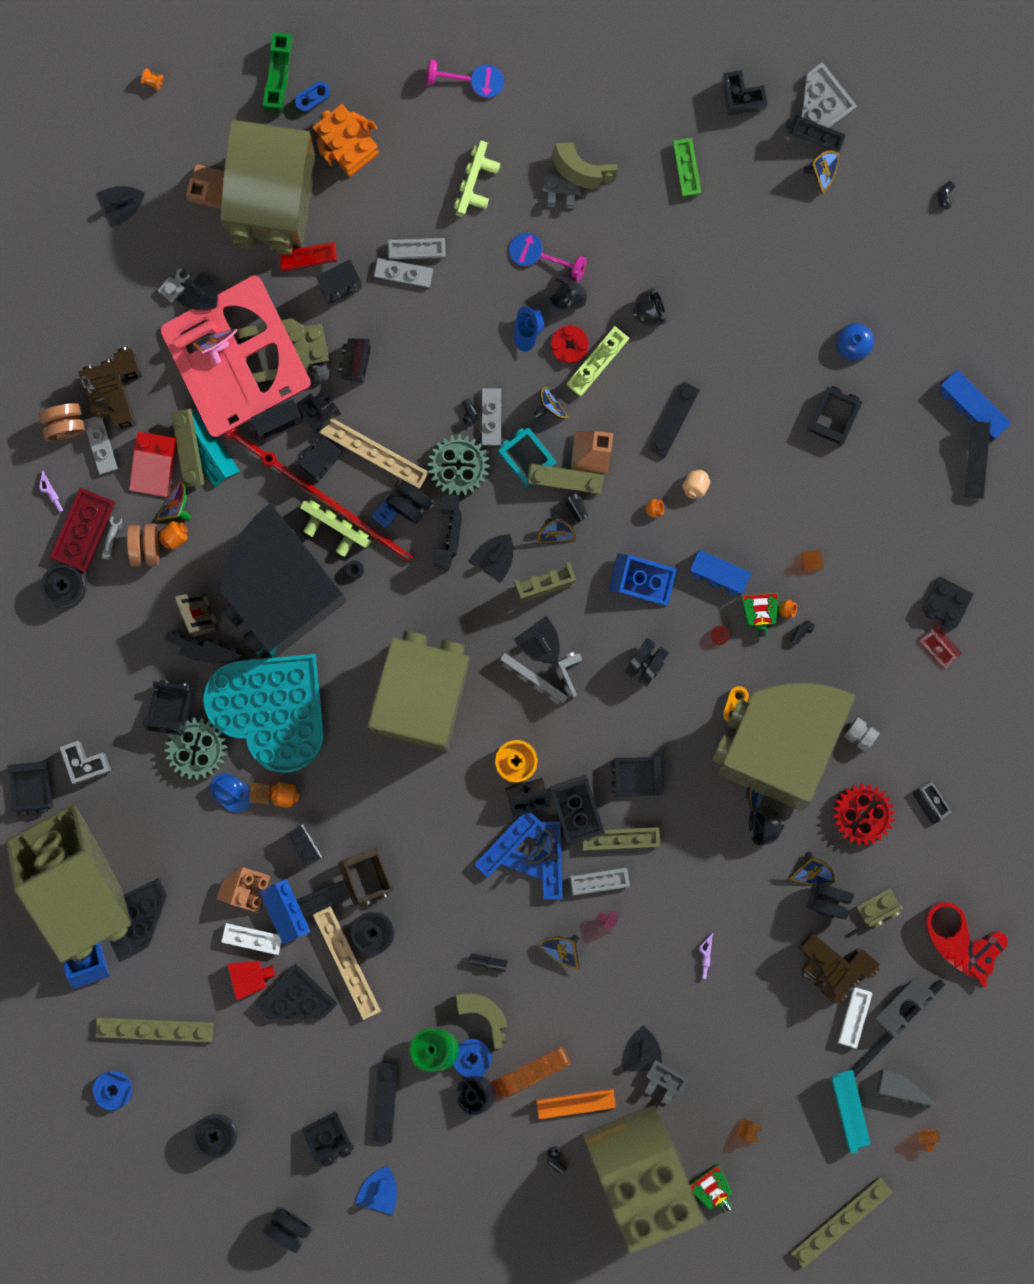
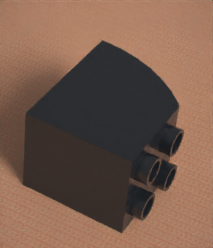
(275, 585)

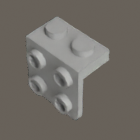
(569, 661)

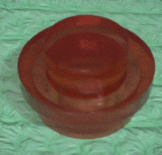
(720, 635)

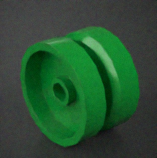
(432, 1039)

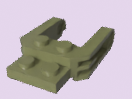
(307, 341)

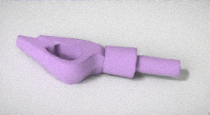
(49, 490)
(706, 955)

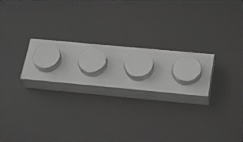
(539, 684)

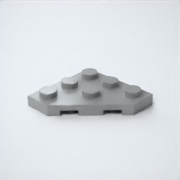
(825, 98)

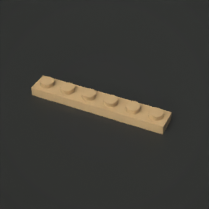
(375, 453)
(347, 963)

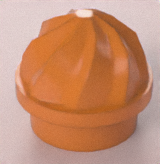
(654, 508)
(787, 609)

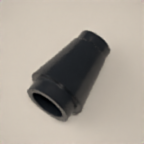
(576, 506)

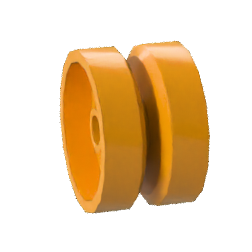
(521, 751)

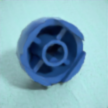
(855, 342)

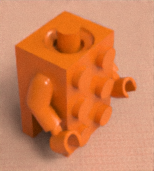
(344, 139)

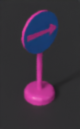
(485, 80)
(527, 250)

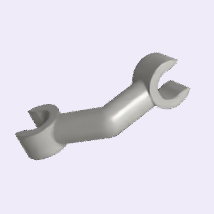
(107, 552)

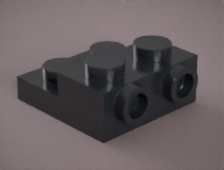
(947, 603)
(328, 1139)

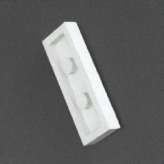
(252, 939)

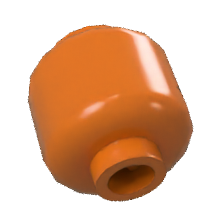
(173, 535)
(284, 794)

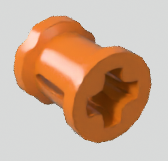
(152, 79)

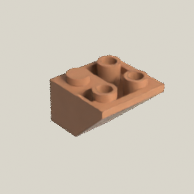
(206, 186)
(592, 451)
(243, 889)

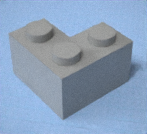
(83, 768)

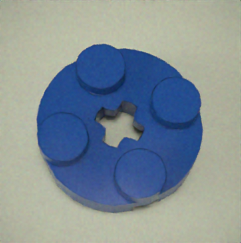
(480, 1050)
(101, 1091)

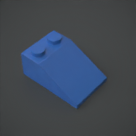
(642, 579)
(88, 969)

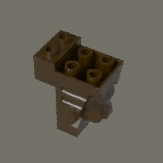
(107, 387)
(833, 973)

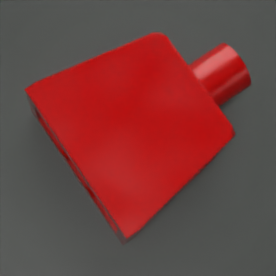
(249, 977)

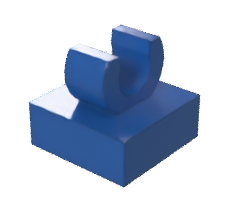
(384, 515)

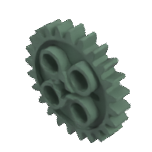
(459, 448)
(213, 752)

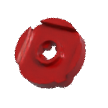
(580, 344)

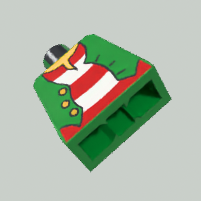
(760, 611)
(712, 1189)

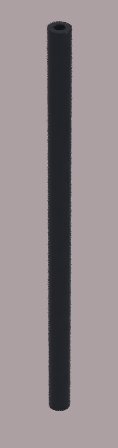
(888, 1037)

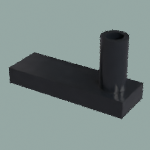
(815, 133)

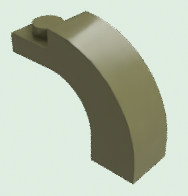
(578, 171)
(482, 1005)

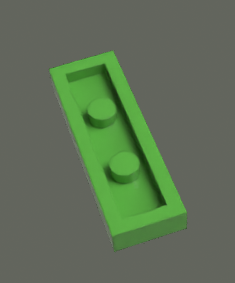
(687, 167)

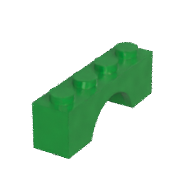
(278, 72)

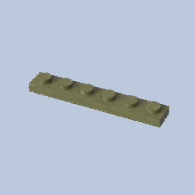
(154, 1029)
(841, 1222)

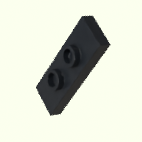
(323, 898)

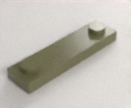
(187, 447)
(565, 478)
(624, 839)

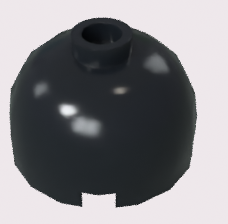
(649, 308)
(765, 825)
(475, 1095)

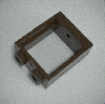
(380, 870)

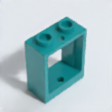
(520, 435)

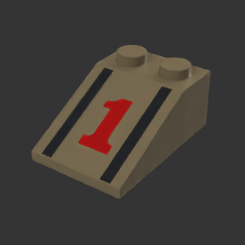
(196, 613)

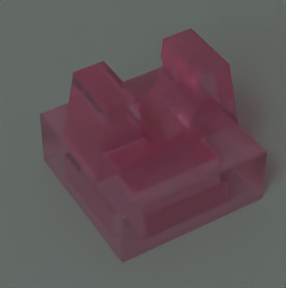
(610, 919)

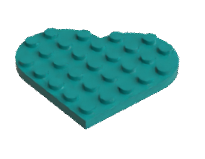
(271, 706)

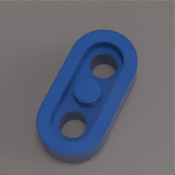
(310, 95)

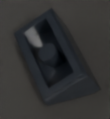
(932, 802)

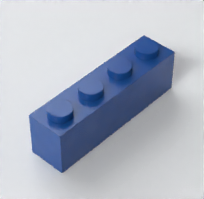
(973, 403)

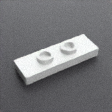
(854, 1017)

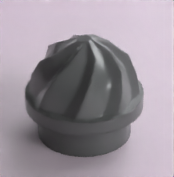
(320, 372)

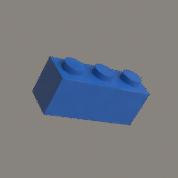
(719, 573)
(284, 911)

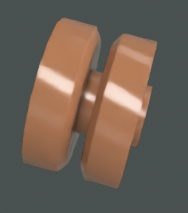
(61, 422)
(143, 544)

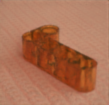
(532, 1072)

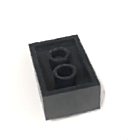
(577, 809)

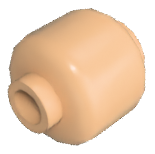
(696, 484)

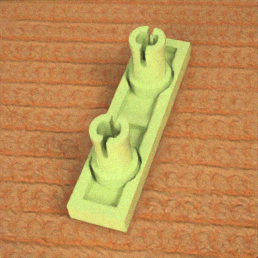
(467, 196)
(597, 361)
(344, 527)

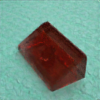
(940, 647)

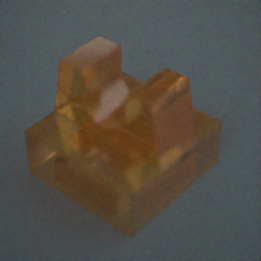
(812, 560)
(259, 793)
(748, 1130)
(928, 1137)

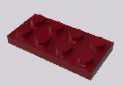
(82, 530)

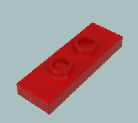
(309, 257)

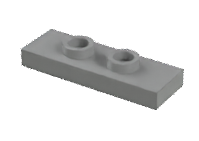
(416, 248)
(403, 273)
(491, 416)
(100, 445)
(599, 881)

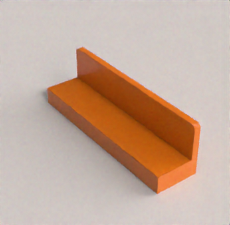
(576, 1103)

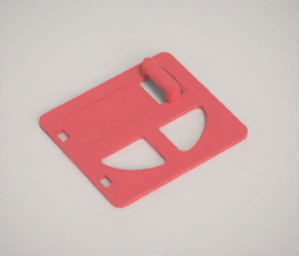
(229, 386)

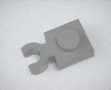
(172, 287)

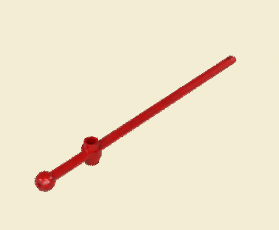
(233, 434)

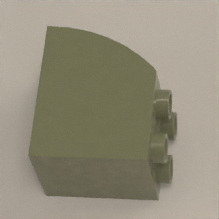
(267, 186)
(420, 691)
(783, 740)
(67, 884)
(643, 1178)

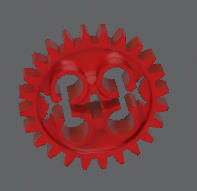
(876, 826)

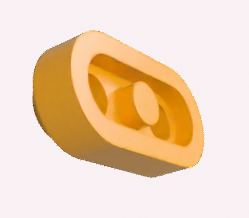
(732, 701)

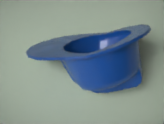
(527, 327)
(230, 793)

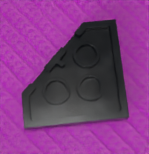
(144, 911)
(296, 998)

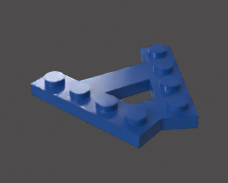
(504, 853)

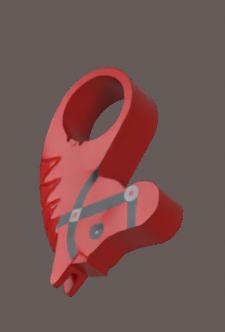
(970, 957)

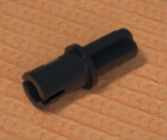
(488, 962)

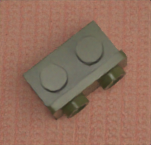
(879, 908)

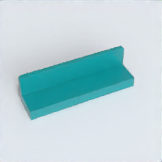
(213, 455)
(850, 1110)

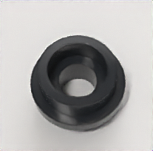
(350, 565)

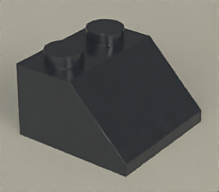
(355, 359)

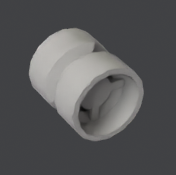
(861, 734)

